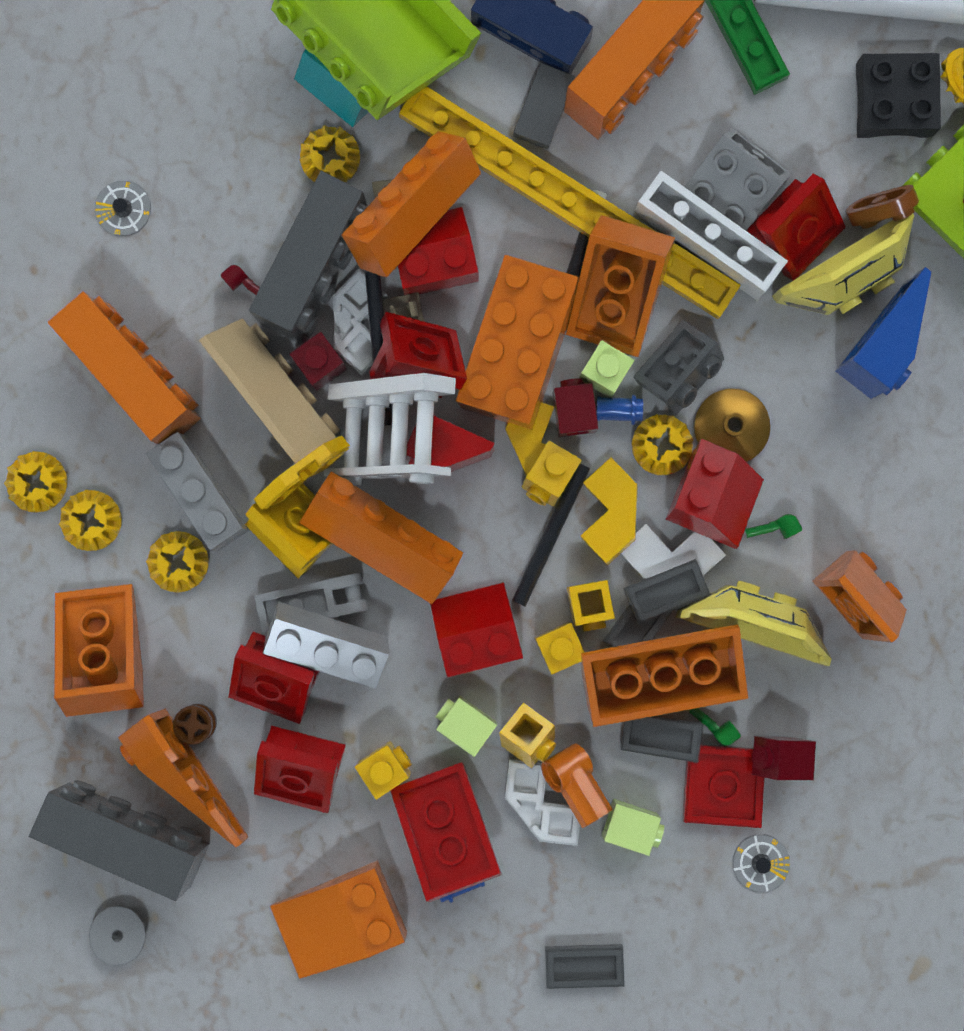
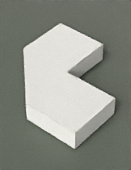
(350, 336)
(651, 556)
(546, 820)

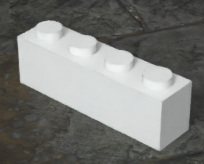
(709, 235)

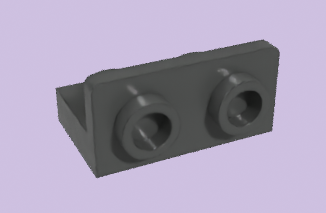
(680, 366)

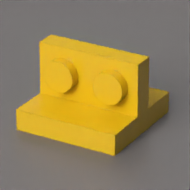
(284, 535)

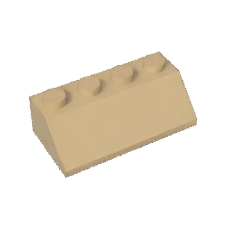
(269, 389)

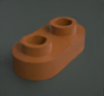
(892, 203)

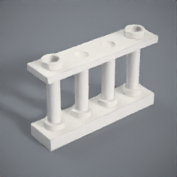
(378, 395)

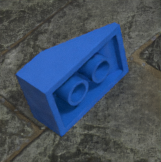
(890, 343)

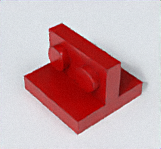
(799, 224)
(417, 348)
(270, 682)
(298, 769)

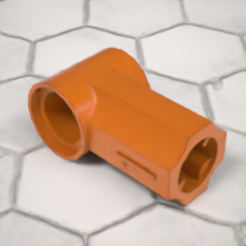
(571, 775)

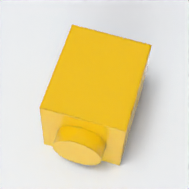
(560, 647)

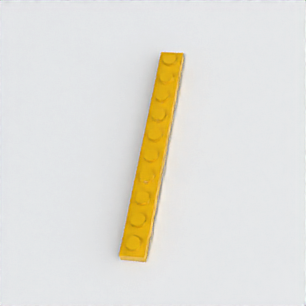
(560, 193)

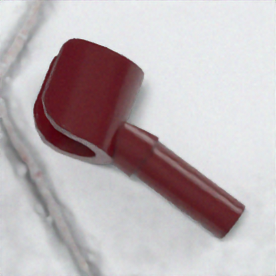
(235, 276)

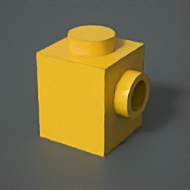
(590, 605)
(528, 736)
(384, 769)

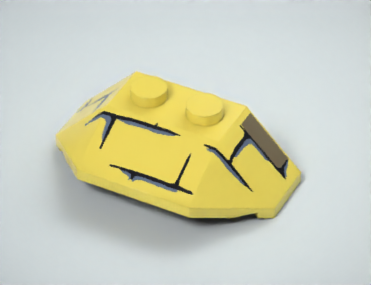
(851, 272)
(761, 620)

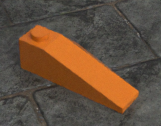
(179, 772)

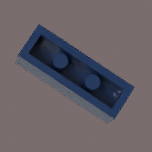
(536, 29)

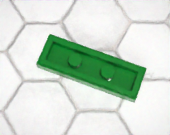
(749, 43)

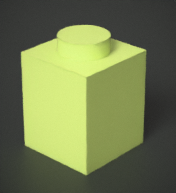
(606, 369)
(465, 724)
(633, 827)

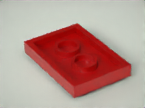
(445, 832)

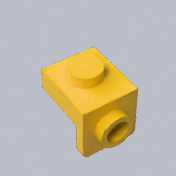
(550, 474)

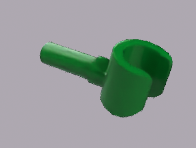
(787, 524)
(725, 734)

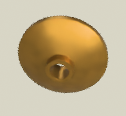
(713, 419)

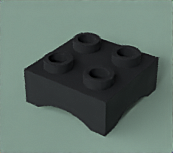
(898, 95)

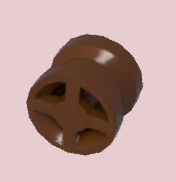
(187, 723)

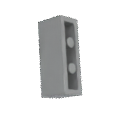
(197, 491)
(326, 645)

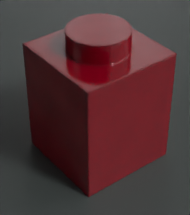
(318, 361)
(575, 408)
(783, 758)

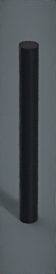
(376, 313)
(550, 536)

